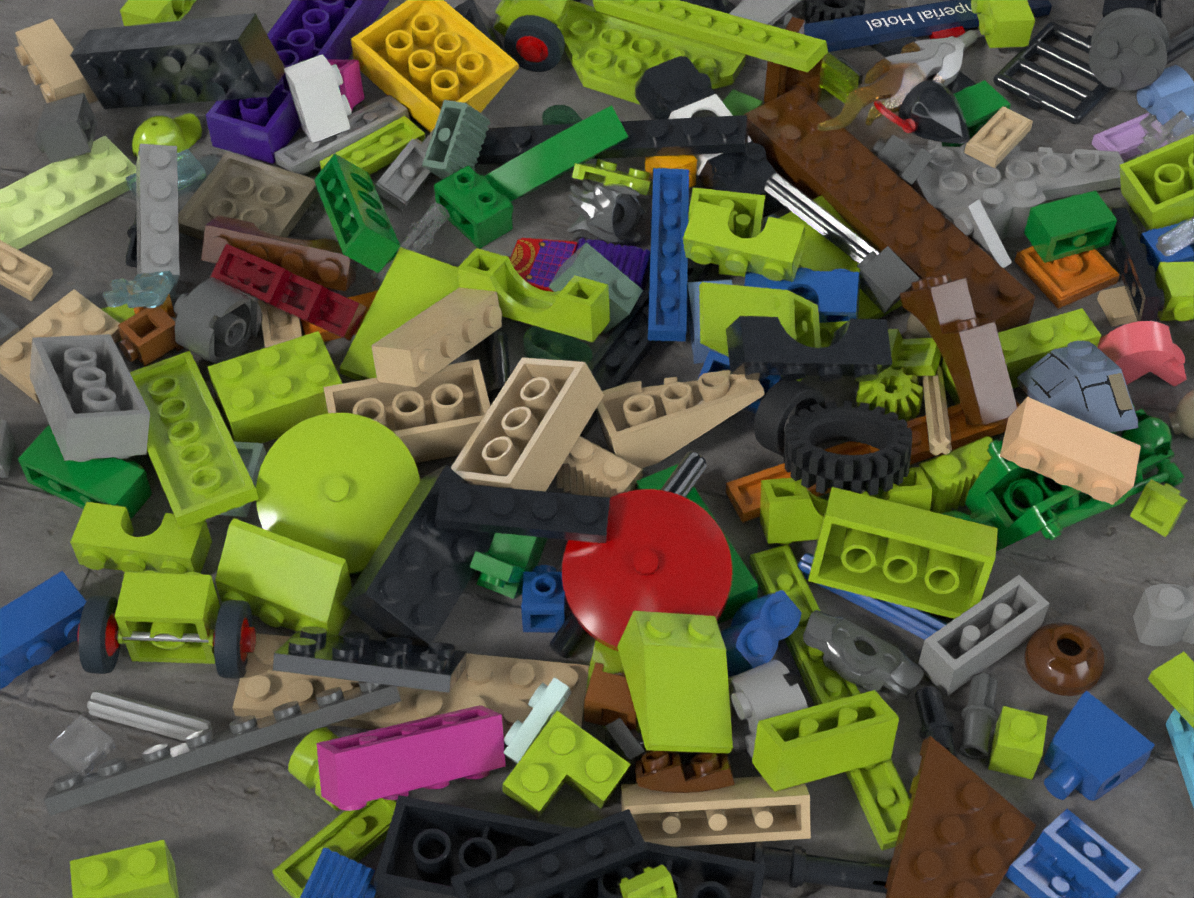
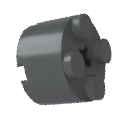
(216, 321)

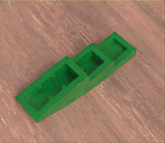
(558, 155)

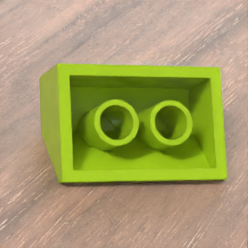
(283, 579)

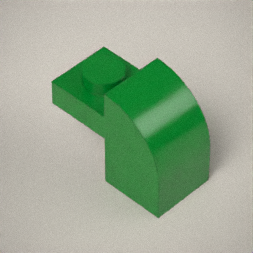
(506, 561)

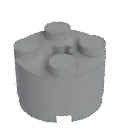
(759, 696)

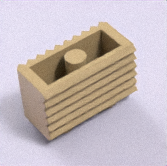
(596, 471)

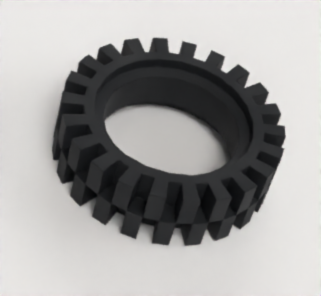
(847, 471)

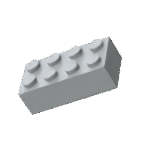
(89, 397)

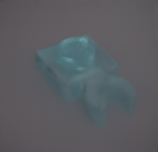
(145, 290)

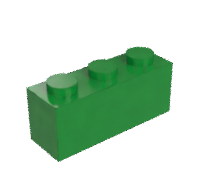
(95, 480)

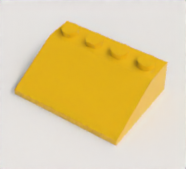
(430, 56)

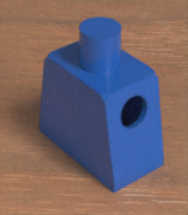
(1093, 751)

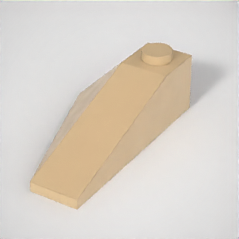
(659, 420)

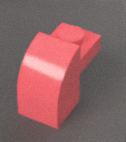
(1143, 349)

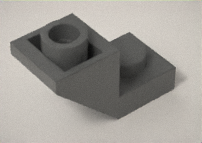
(901, 158)

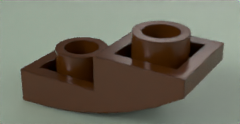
(667, 773)

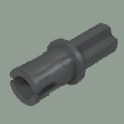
(979, 716)

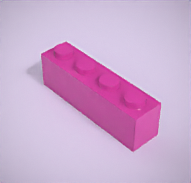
(410, 757)

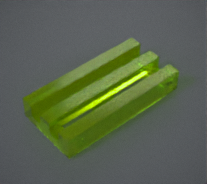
(839, 78)

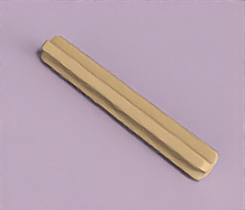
(937, 413)

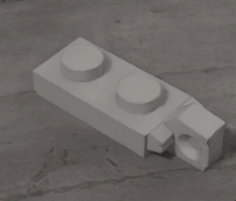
(405, 174)

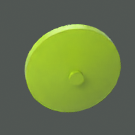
(336, 485)

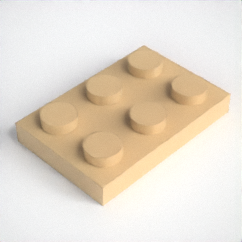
(68, 317)

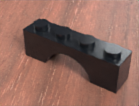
(763, 348)

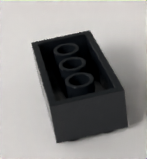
(417, 568)

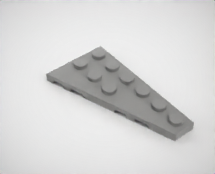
(958, 176)

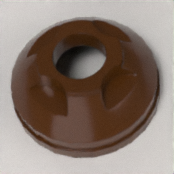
(1060, 672)

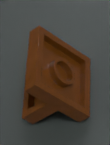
(783, 79)

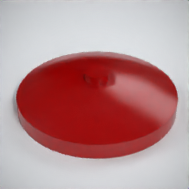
(656, 558)

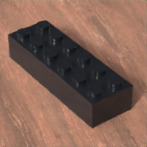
(179, 62)

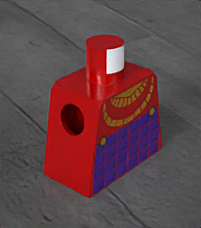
(540, 259)

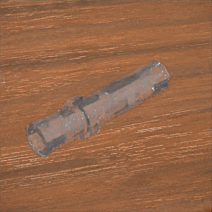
(432, 220)

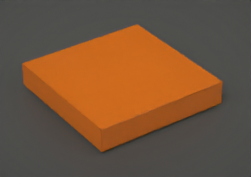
(1068, 277)

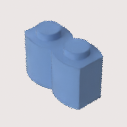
(1169, 95)

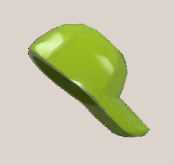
(162, 130)

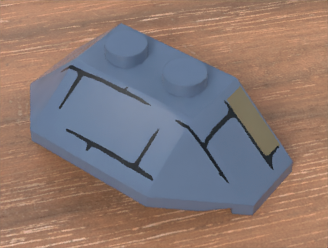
(1083, 385)

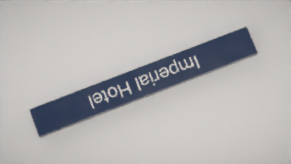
(902, 23)

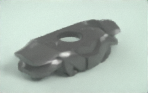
(887, 668)

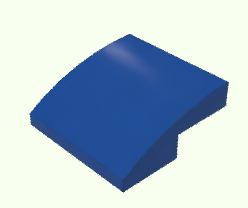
(1072, 863)

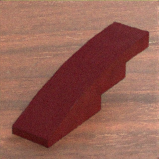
(288, 292)

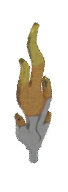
(906, 70)

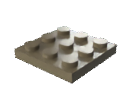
(251, 193)

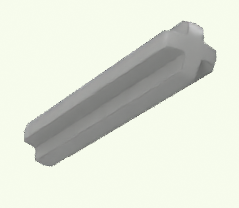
(145, 715)

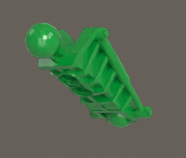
(1052, 511)

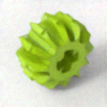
(894, 392)

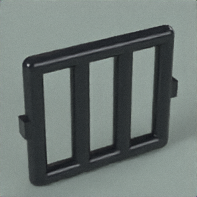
(1036, 99)

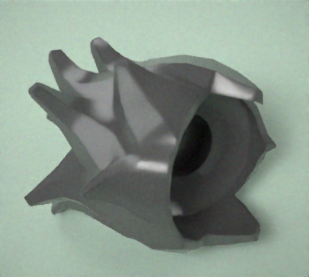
(606, 213)

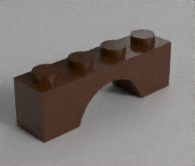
(311, 259)

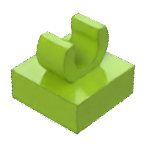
(1159, 507)
(650, 884)

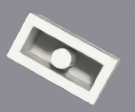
(318, 97)

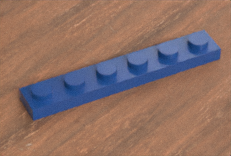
(667, 259)

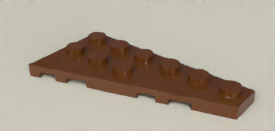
(955, 833)

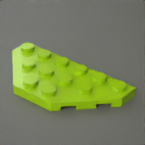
(616, 52)

